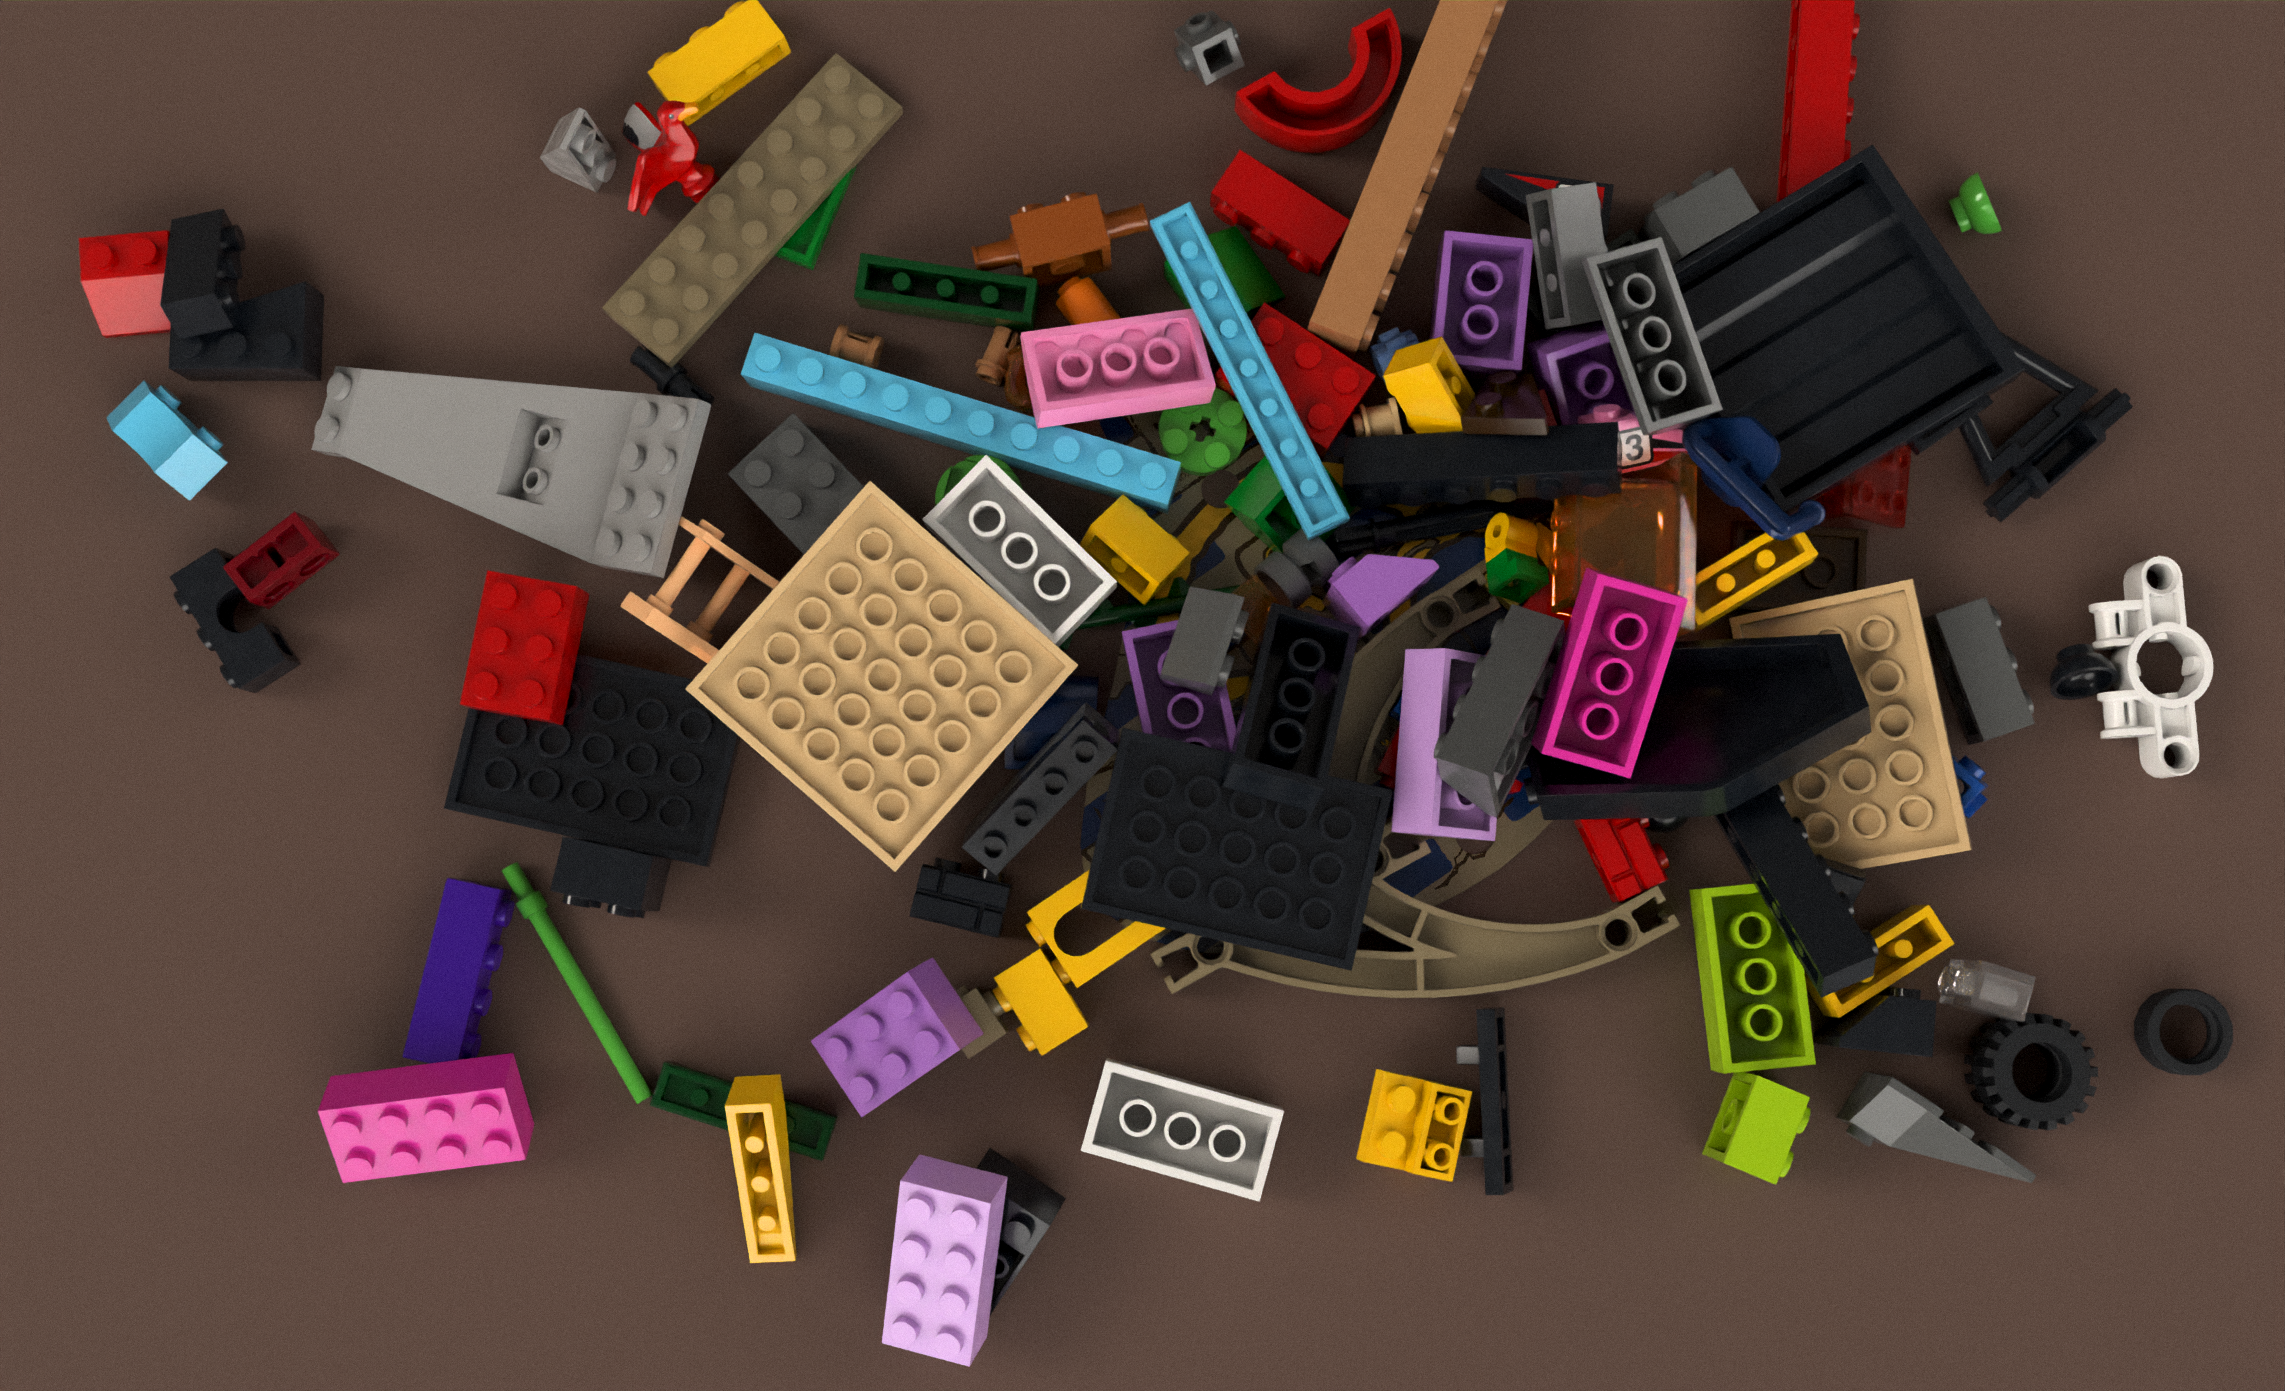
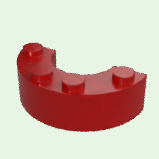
(1334, 116)

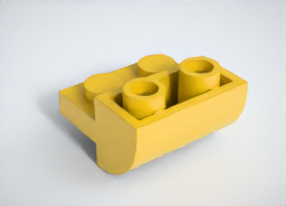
(1414, 1125)

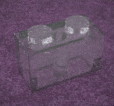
(1986, 989)

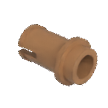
(994, 362)

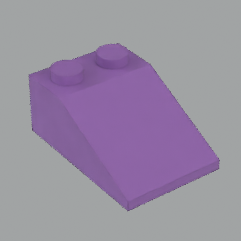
(1578, 372)

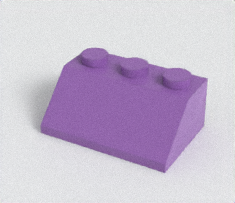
(1374, 588)

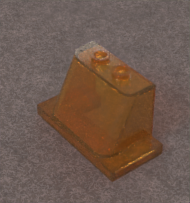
(1632, 534)

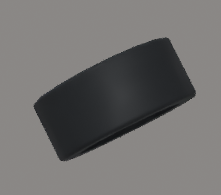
(2218, 1030)

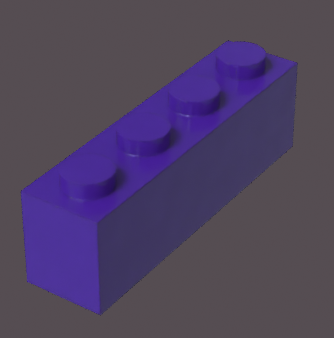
(459, 972)

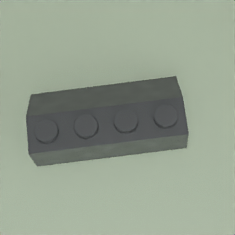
(1652, 336)
(1501, 709)

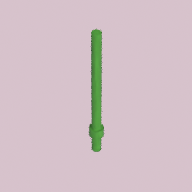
(532, 907)

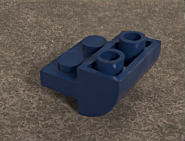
(1050, 718)

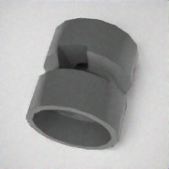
(1297, 569)

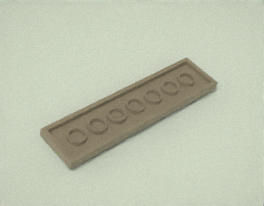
(753, 210)

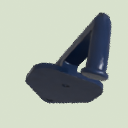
(1736, 462)

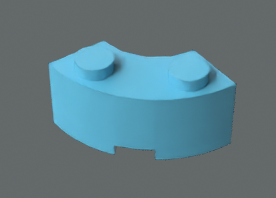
(167, 439)

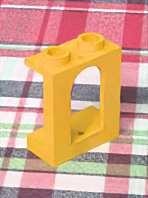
(1084, 967)

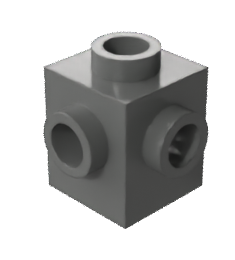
(1208, 47)

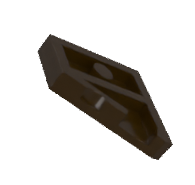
(1506, 405)

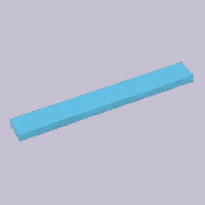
(1249, 371)

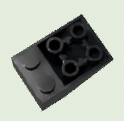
(1026, 1218)

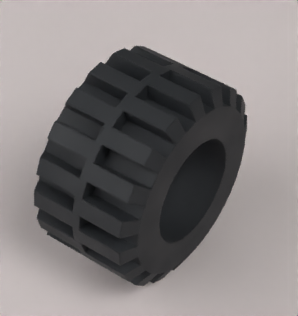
(2066, 1078)

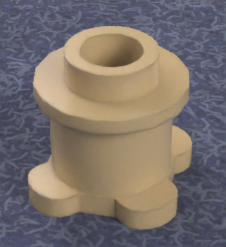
(1377, 420)

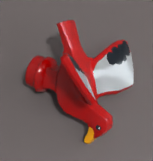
(666, 154)

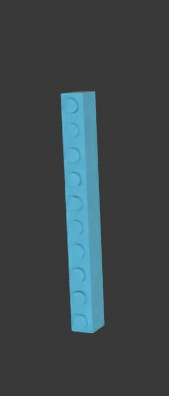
(960, 422)

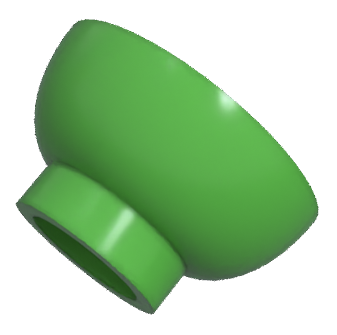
(1974, 208)

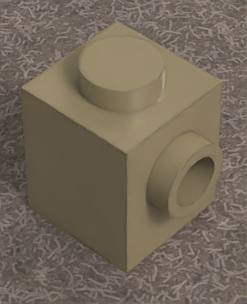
(986, 1013)

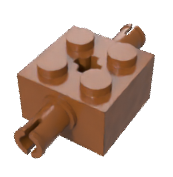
(1061, 239)

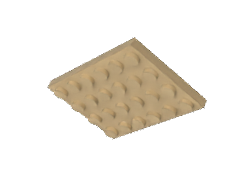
(1896, 787)

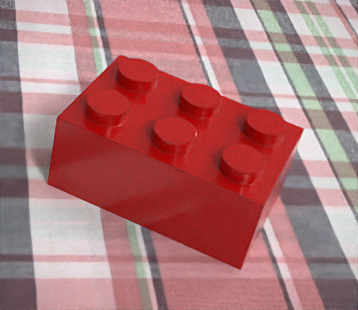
(1316, 376)
(524, 647)

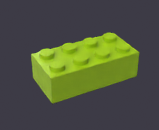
(1749, 983)

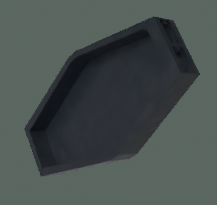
(1720, 731)

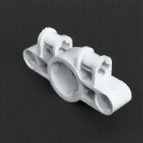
(2132, 709)

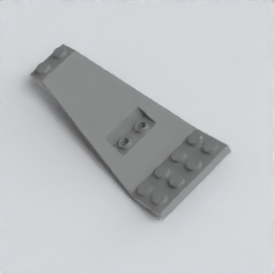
(550, 461)

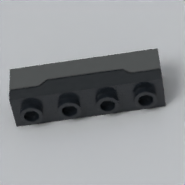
(1041, 788)

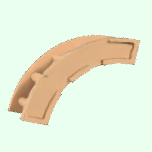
(657, 608)

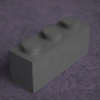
(1564, 232)
(1979, 671)

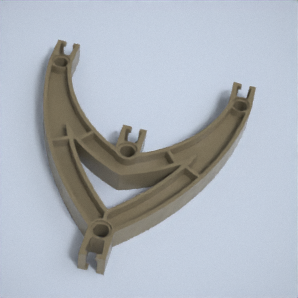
(1446, 950)

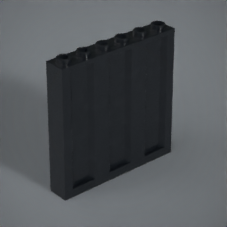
(1840, 327)

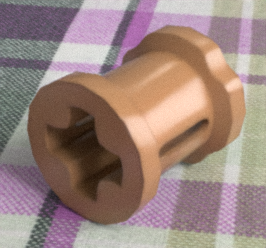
(857, 347)

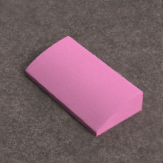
(1116, 368)

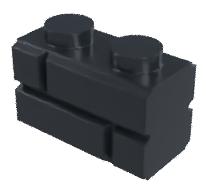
(961, 899)

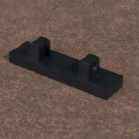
(1496, 1132)

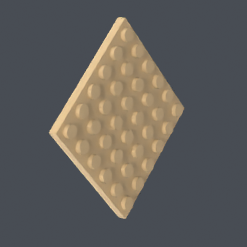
(882, 676)

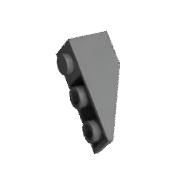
(579, 151)

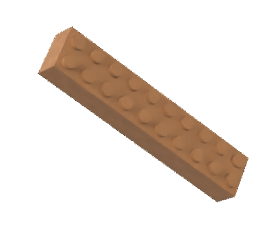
(1402, 170)

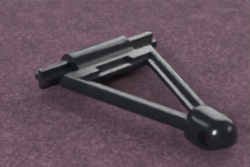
(2049, 442)

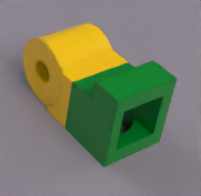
(1513, 557)

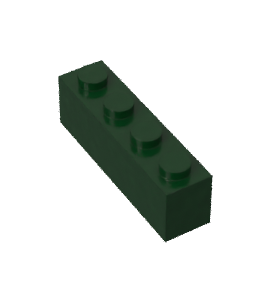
(946, 292)

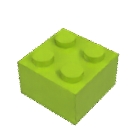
(1757, 1126)

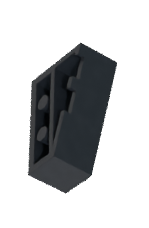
(270, 340)

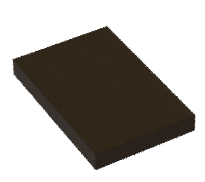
(1835, 571)

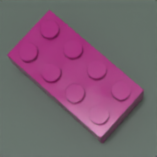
(1608, 672)
(427, 1118)

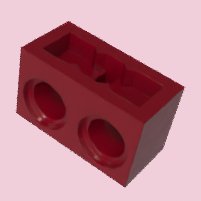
(281, 560)

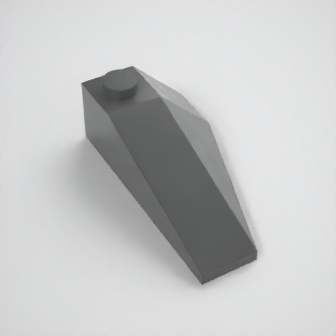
(1900, 1118)

